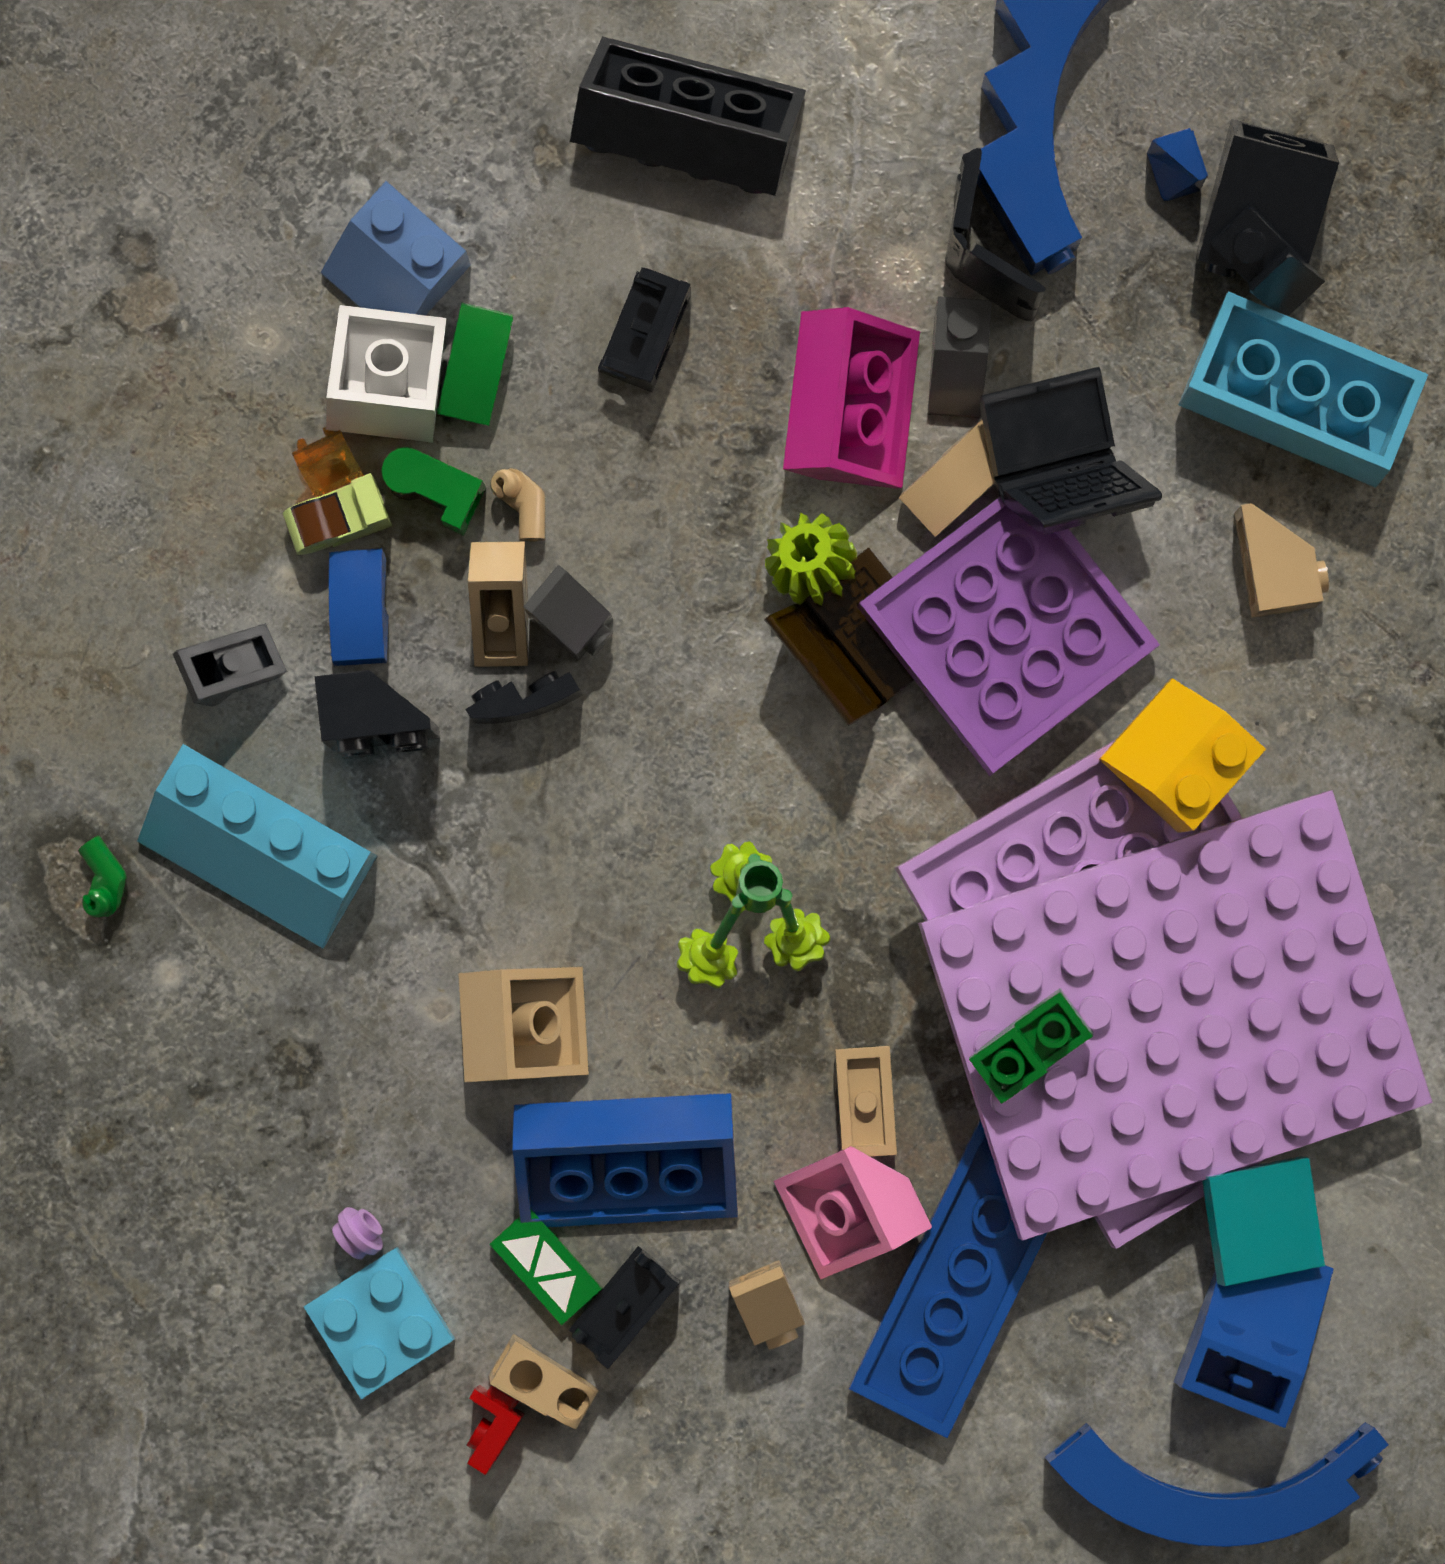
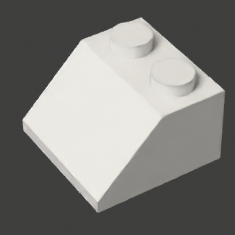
(385, 373)

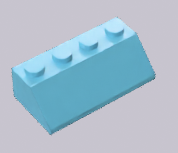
(1303, 390)
(254, 846)

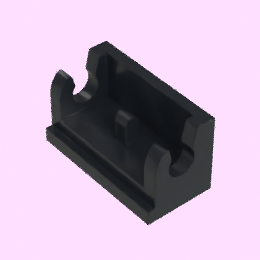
(646, 329)
(623, 1307)

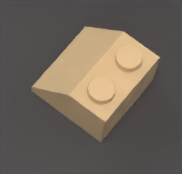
(523, 1023)

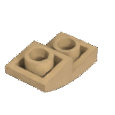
(952, 482)

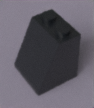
(1280, 177)

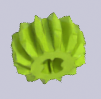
(806, 540)

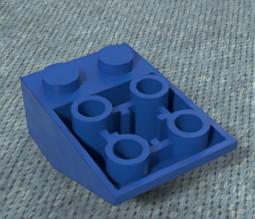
(1255, 1342)

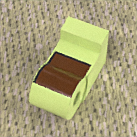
(337, 516)

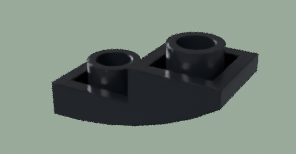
(505, 704)

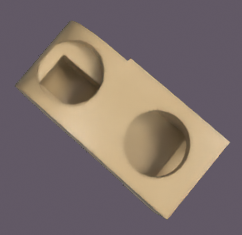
(542, 1383)

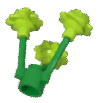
(753, 886)

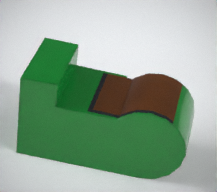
(422, 477)

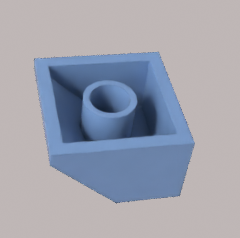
(394, 257)

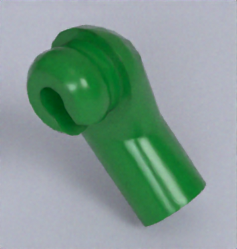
(108, 879)

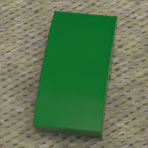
(475, 364)
(1030, 1046)

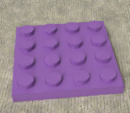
(1007, 630)

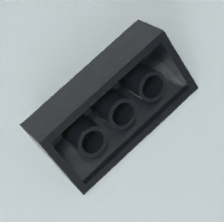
(686, 116)

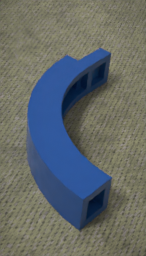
(1212, 1516)

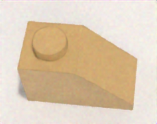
(1277, 565)
(496, 603)
(767, 1305)

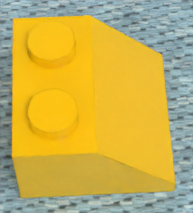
(1182, 755)

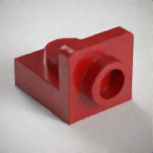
(491, 1437)

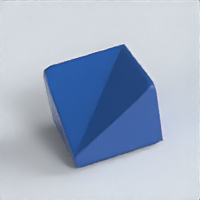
(1177, 164)

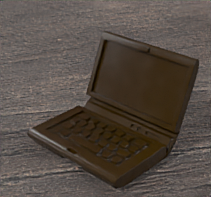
(842, 647)

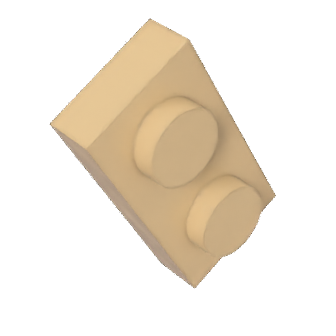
(866, 1100)

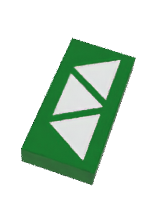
(546, 1267)

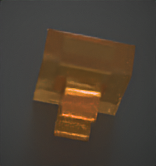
(326, 462)

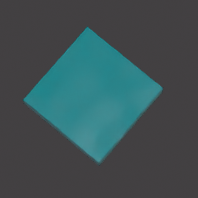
(1263, 1221)

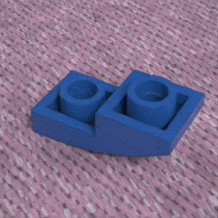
(358, 607)

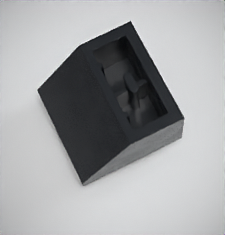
(365, 712)

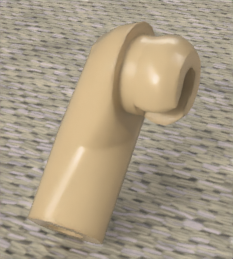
(525, 498)

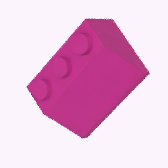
(851, 398)

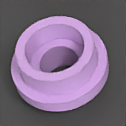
(358, 1232)

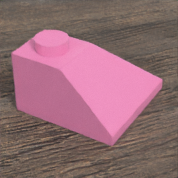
(851, 1209)

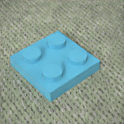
(379, 1322)

